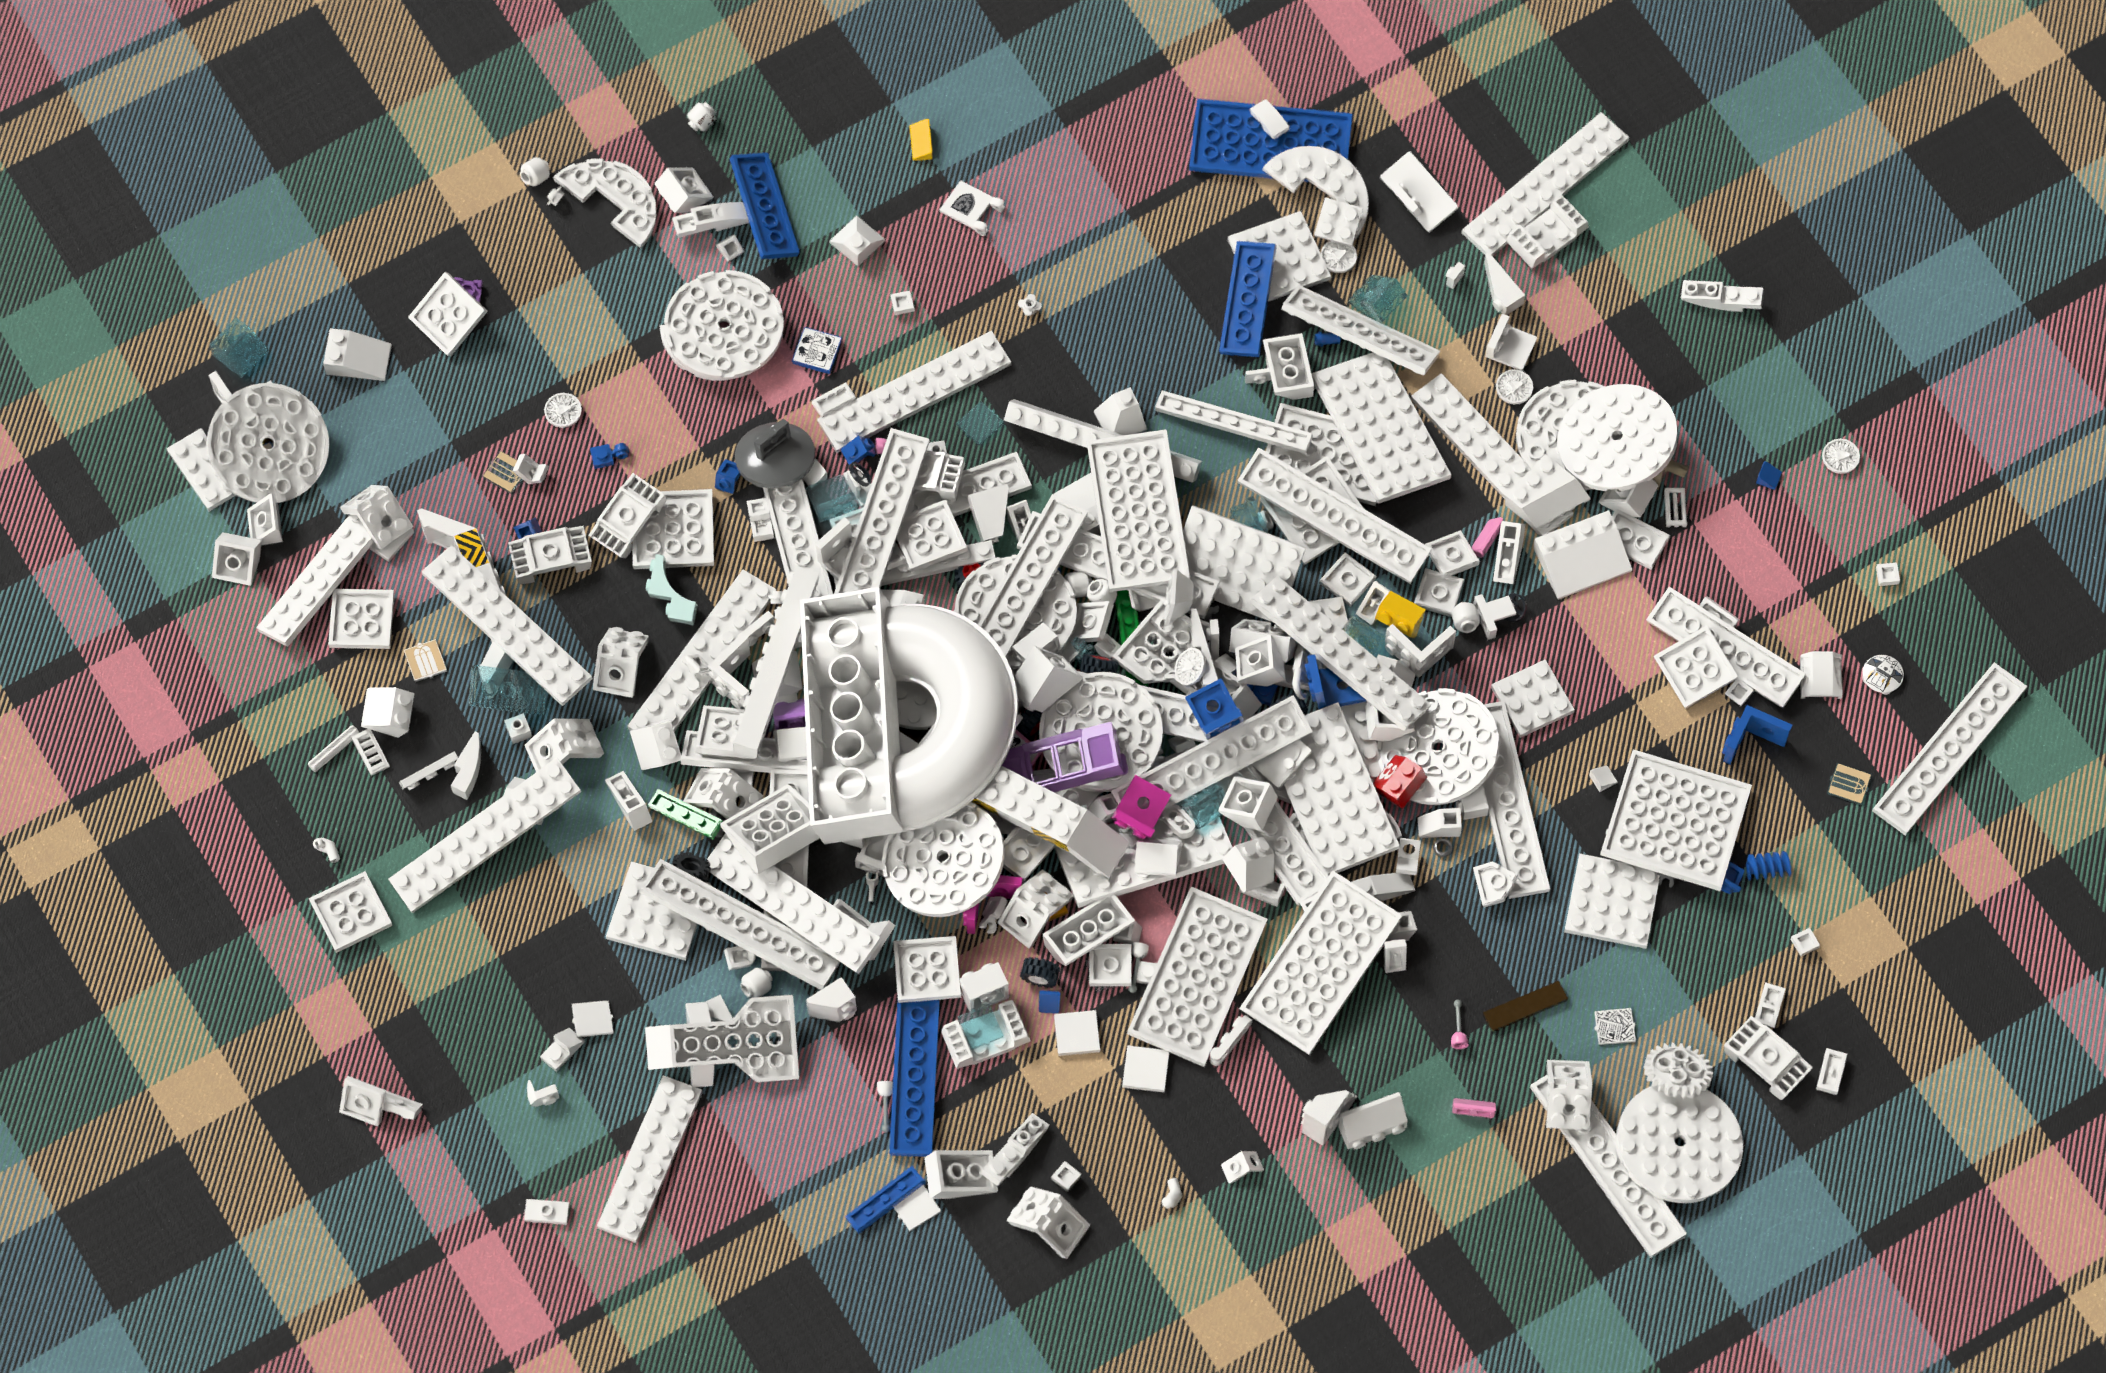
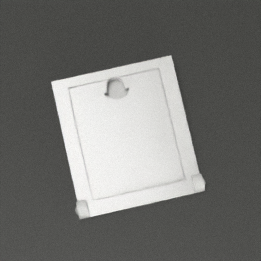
(1282, 763)

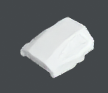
(1822, 674)

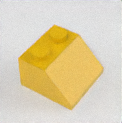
(1401, 613)

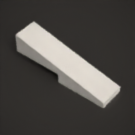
(1199, 642)

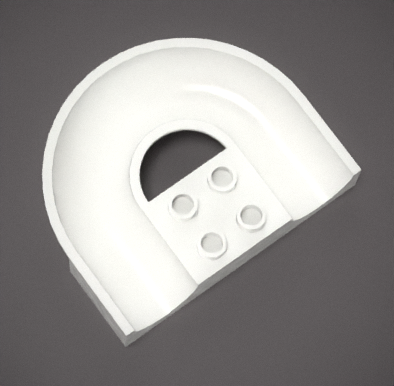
(851, 663)

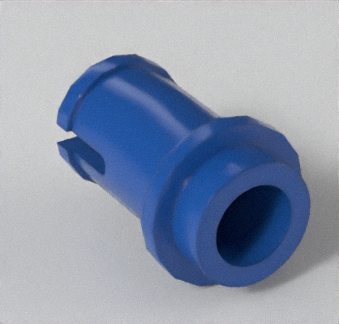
(1326, 338)

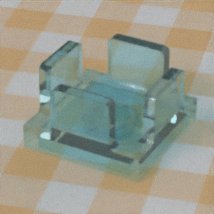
(1249, 514)

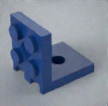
(1324, 687)
(1220, 720)
(1758, 724)

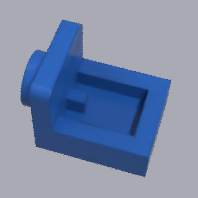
(858, 449)
(1732, 879)

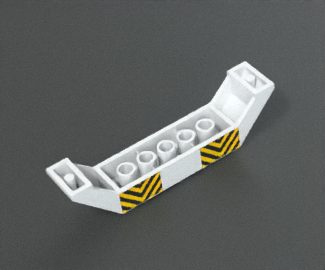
(473, 547)
(1054, 820)

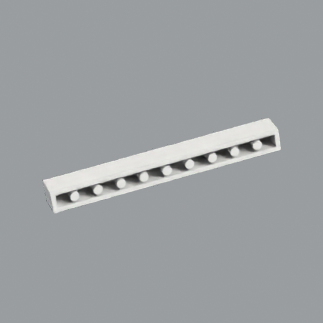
(1081, 432)
(774, 664)

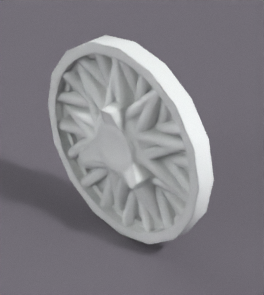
(1339, 257)
(1514, 386)
(563, 410)
(1841, 456)
(1190, 666)

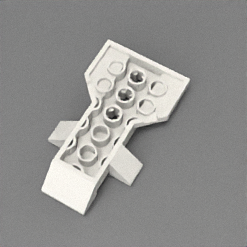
(1152, 665)
(705, 1042)

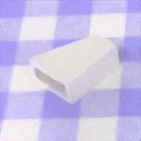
(989, 512)

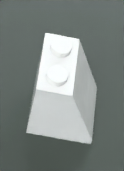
(1044, 679)

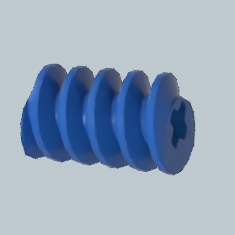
(1768, 864)

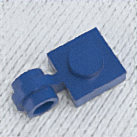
(603, 456)

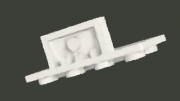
(1419, 191)

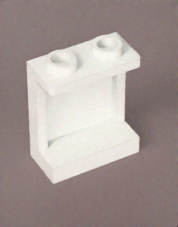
(871, 855)

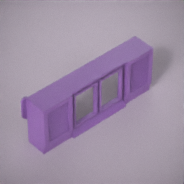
(1098, 752)

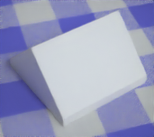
(265, 520)
(791, 743)
(1158, 856)

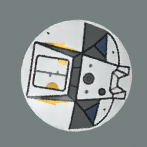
(1882, 674)

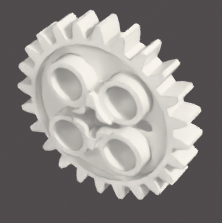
(1678, 1070)

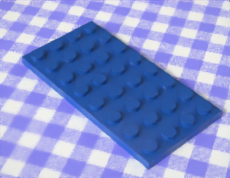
(1235, 144)

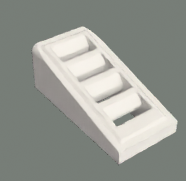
(359, 741)

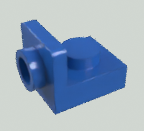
(727, 476)
(1264, 693)

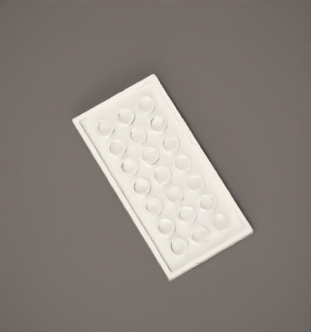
(1380, 426)
(1137, 509)
(1337, 797)
(1198, 853)
(1321, 962)
(1197, 976)

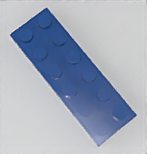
(764, 205)
(1247, 299)

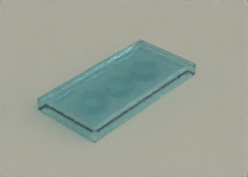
(506, 690)

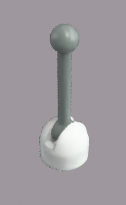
(1139, 951)
(885, 1089)

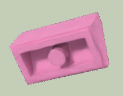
(1487, 537)
(1473, 1108)

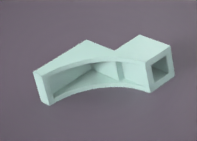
(680, 609)

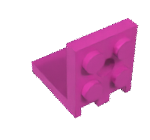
(1137, 819)
(1005, 887)

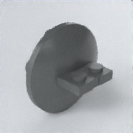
(775, 455)

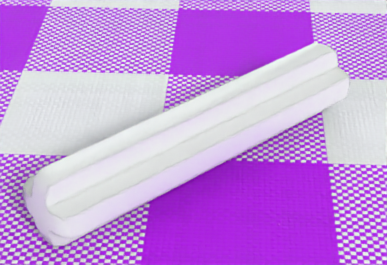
(333, 748)

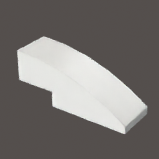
(467, 767)

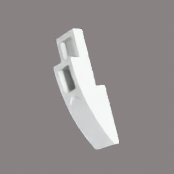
(712, 216)
(1722, 297)
(1015, 1150)

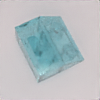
(1378, 297)
(238, 347)

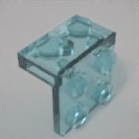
(831, 498)
(1204, 805)

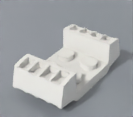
(1548, 232)
(940, 474)
(627, 515)
(550, 552)
(1012, 1030)
(1767, 1056)

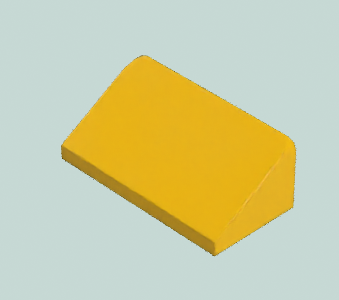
(921, 140)

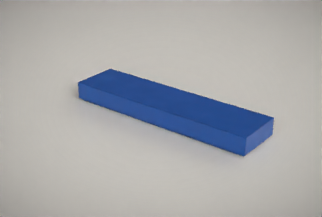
(885, 1199)

